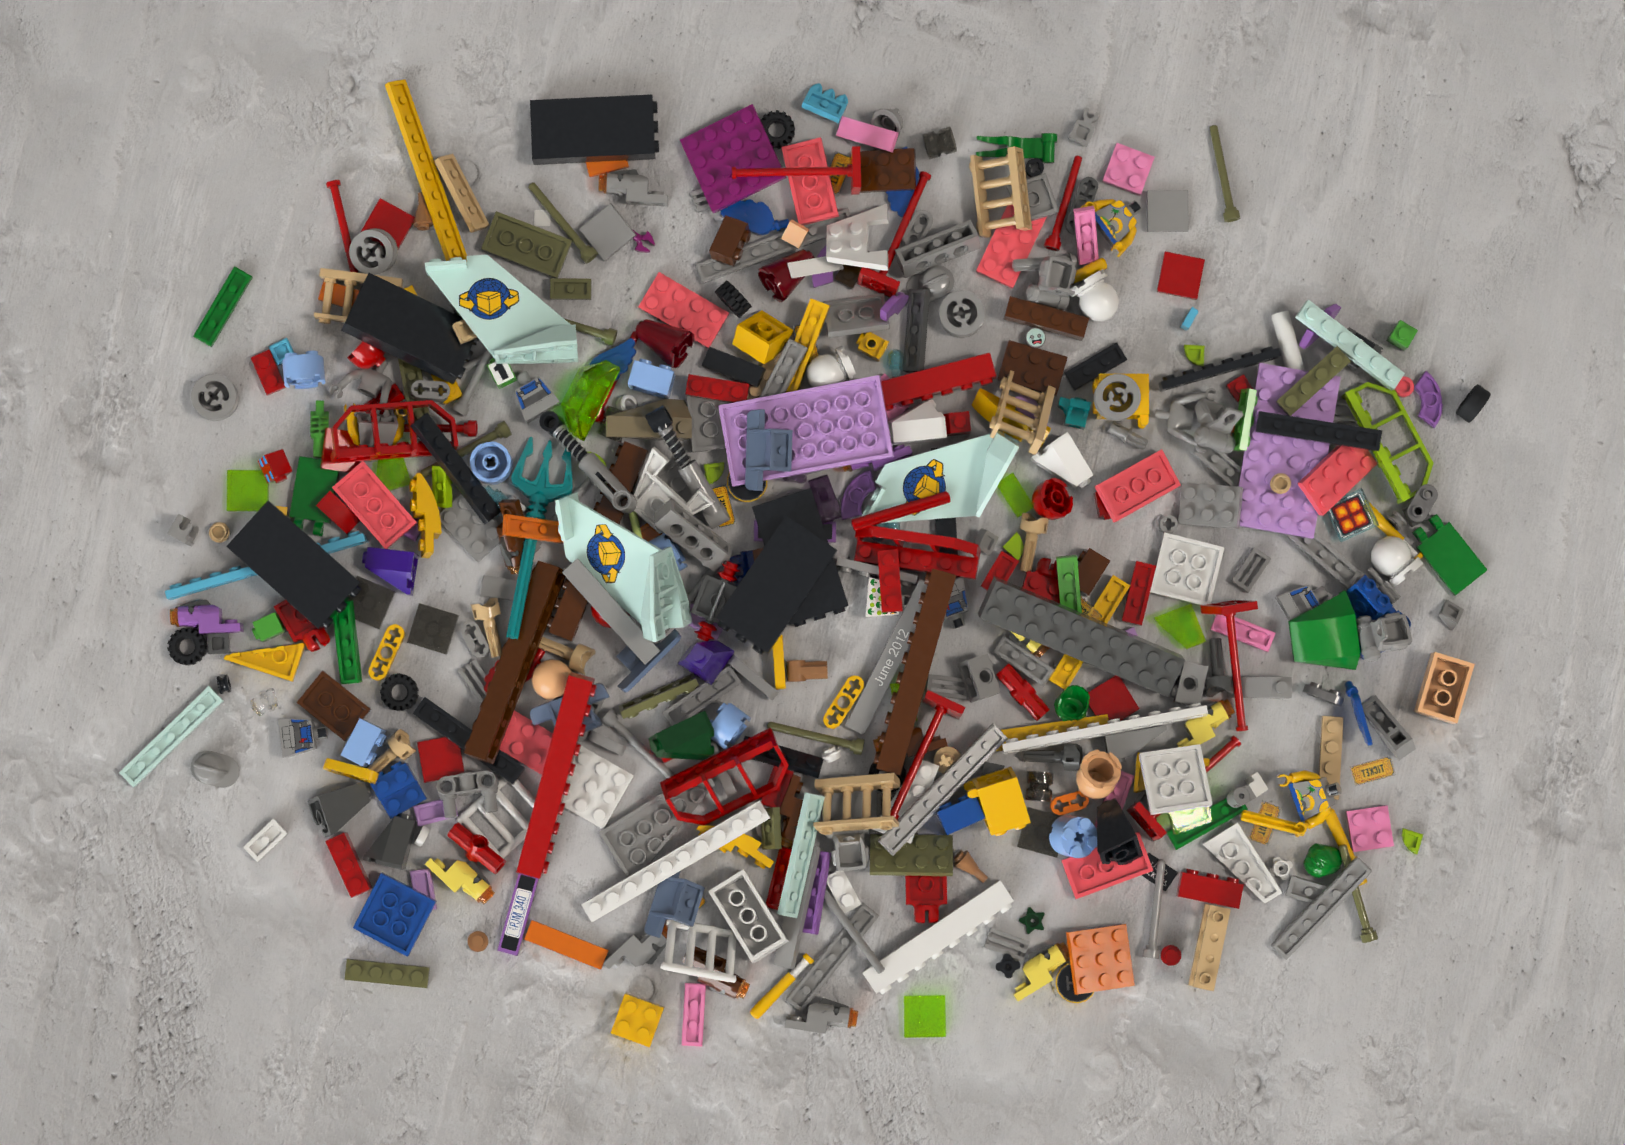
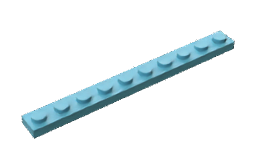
(237, 573)

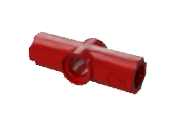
(1022, 692)
(476, 848)

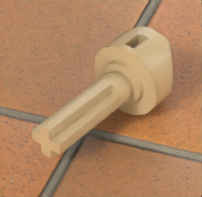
(1033, 528)
(487, 613)
(578, 656)
(399, 746)
(946, 757)

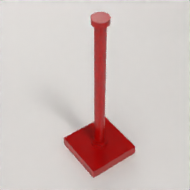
(852, 170)
(879, 281)
(1229, 609)
(942, 707)
(1149, 822)

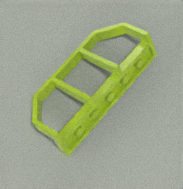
(1383, 456)

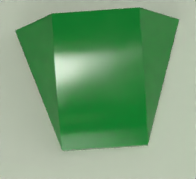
(1327, 634)

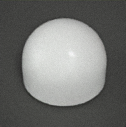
(620, 404)

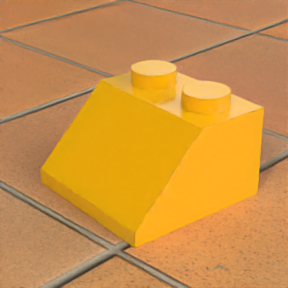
(761, 336)

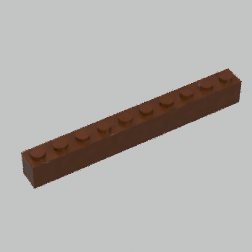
(573, 604)
(514, 664)
(915, 672)

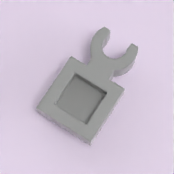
(1083, 129)

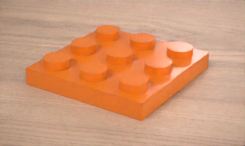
(1100, 959)

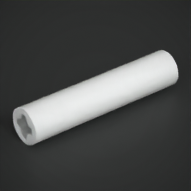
(1287, 340)

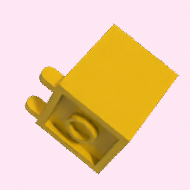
(1142, 412)
(999, 800)

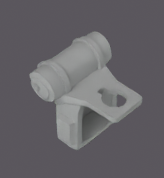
(1053, 284)
(1215, 425)
(1383, 634)
(850, 849)

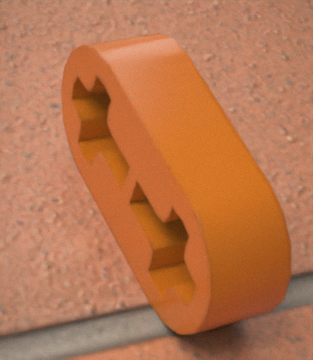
(1070, 808)

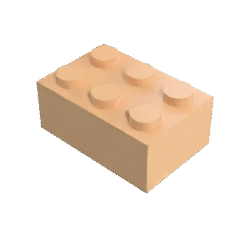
(1444, 688)

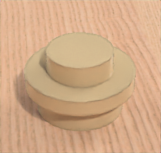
(1280, 483)
(219, 532)

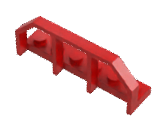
(383, 450)
(919, 559)
(719, 763)

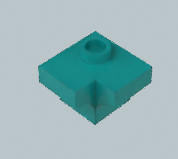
(1075, 411)

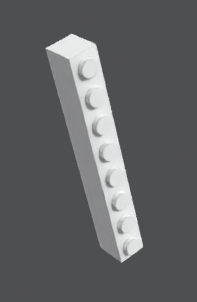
(938, 936)

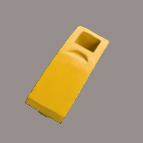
(986, 405)
(425, 508)
(746, 846)

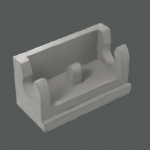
(181, 530)

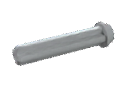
(1034, 263)

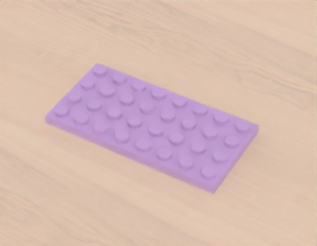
(829, 424)
(1274, 454)

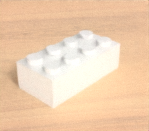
(748, 916)

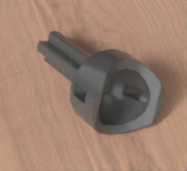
(1218, 681)
(1070, 756)

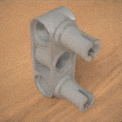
(468, 784)

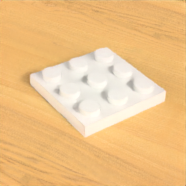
(1186, 569)
(1175, 779)
(595, 787)

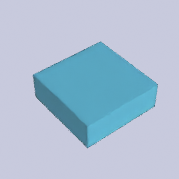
(1189, 319)
(280, 349)

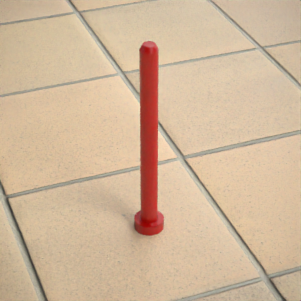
(334, 186)

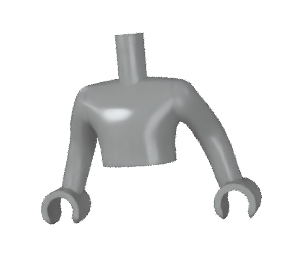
(371, 384)
(1181, 418)

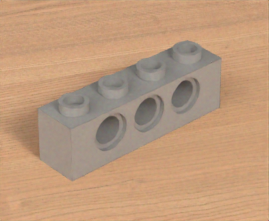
(937, 249)
(704, 545)

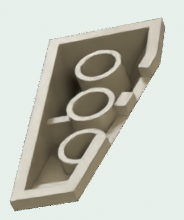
(634, 424)

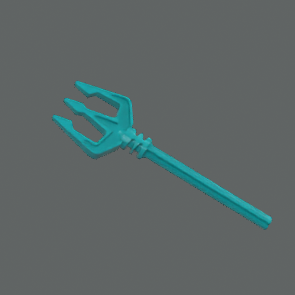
(540, 494)

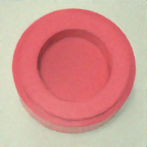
(1404, 387)

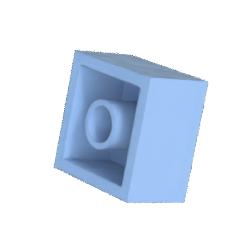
(651, 379)
(364, 743)

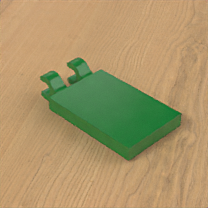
(308, 491)
(1449, 555)

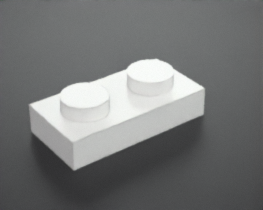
(265, 840)
(843, 891)

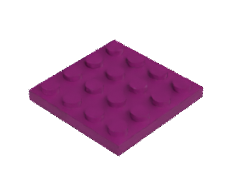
(730, 143)

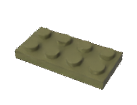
(526, 245)
(923, 857)

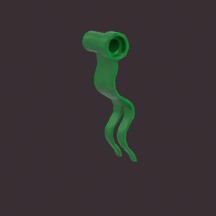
(1032, 147)

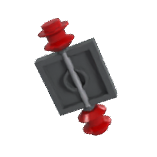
(713, 597)

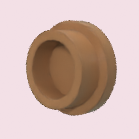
(478, 941)

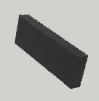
(1096, 365)
(733, 367)

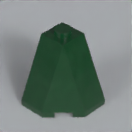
(685, 739)

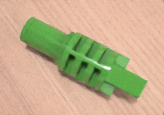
(318, 422)

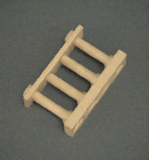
(1018, 199)
(350, 280)
(1041, 411)
(847, 786)
(1209, 947)

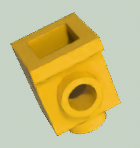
(875, 352)

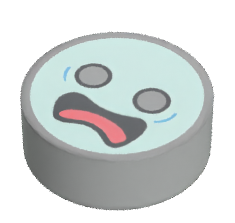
(1035, 337)

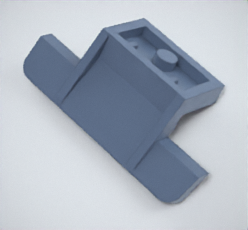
(765, 450)
(637, 667)
(551, 709)
(674, 900)

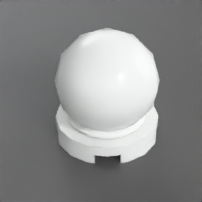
(1096, 298)
(830, 369)
(1393, 559)

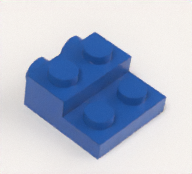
(1368, 599)
(398, 789)

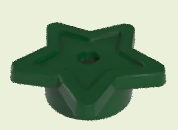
(1026, 920)

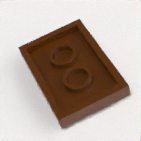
(888, 171)
(1032, 367)
(333, 705)

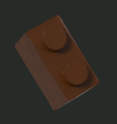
(730, 241)
(1090, 570)

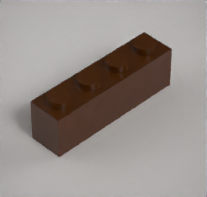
(1046, 318)

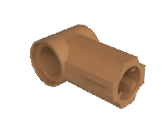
(801, 671)

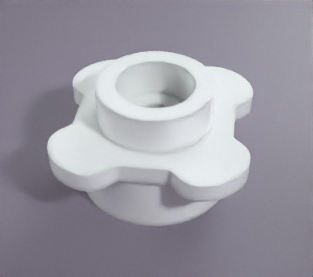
(831, 753)
(1283, 874)

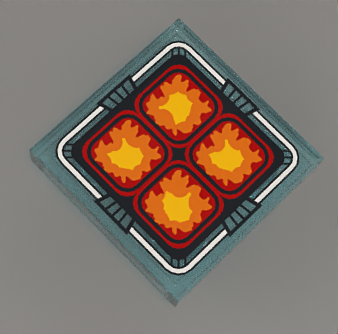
(1352, 515)

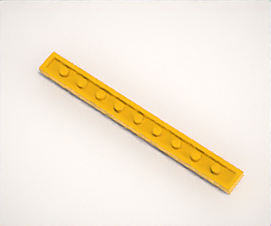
(425, 169)

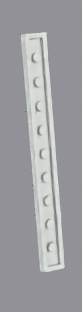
(1096, 730)
(676, 861)

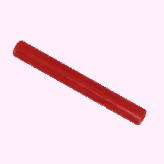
(900, 511)

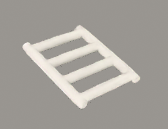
(480, 805)
(688, 968)

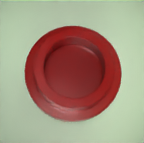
(1170, 955)

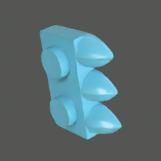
(825, 103)

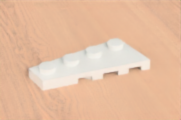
(923, 780)
(1242, 859)

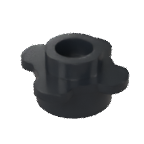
(1007, 959)

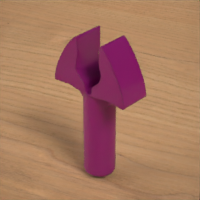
(647, 237)

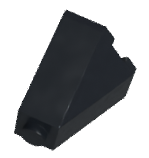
(1115, 835)

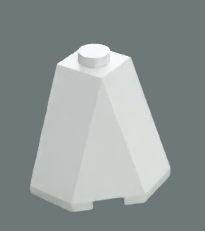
(918, 425)
(1064, 462)

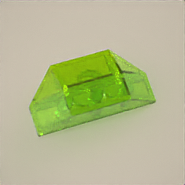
(587, 396)

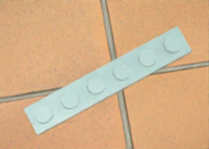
(1350, 345)
(171, 736)
(800, 855)

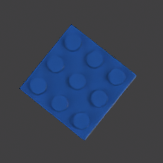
(394, 914)

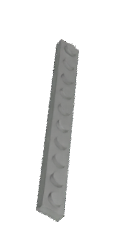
(1316, 548)

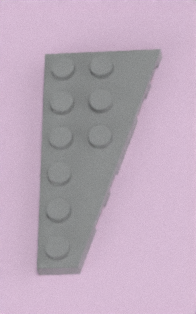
(647, 829)

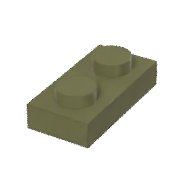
(570, 289)
(772, 830)

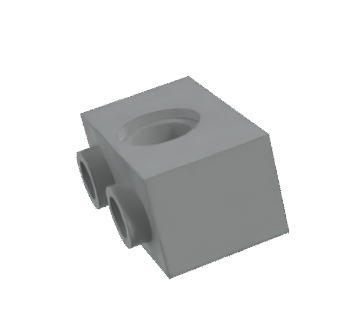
(971, 672)
(1198, 675)

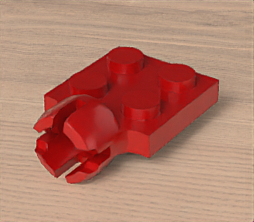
(1043, 580)
(300, 627)
(926, 895)

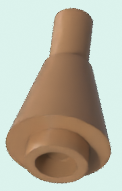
(422, 217)
(965, 862)

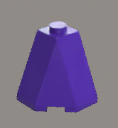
(393, 566)
(706, 659)

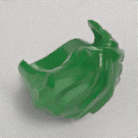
(1072, 703)
(1322, 860)

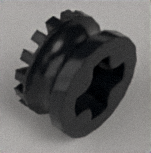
(1032, 162)
(224, 684)

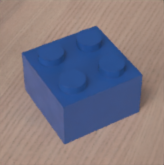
(960, 815)

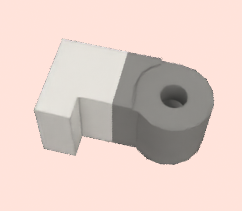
(1242, 795)

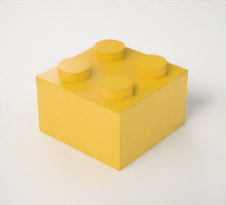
(637, 1019)

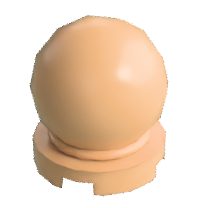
(550, 679)
(1098, 774)

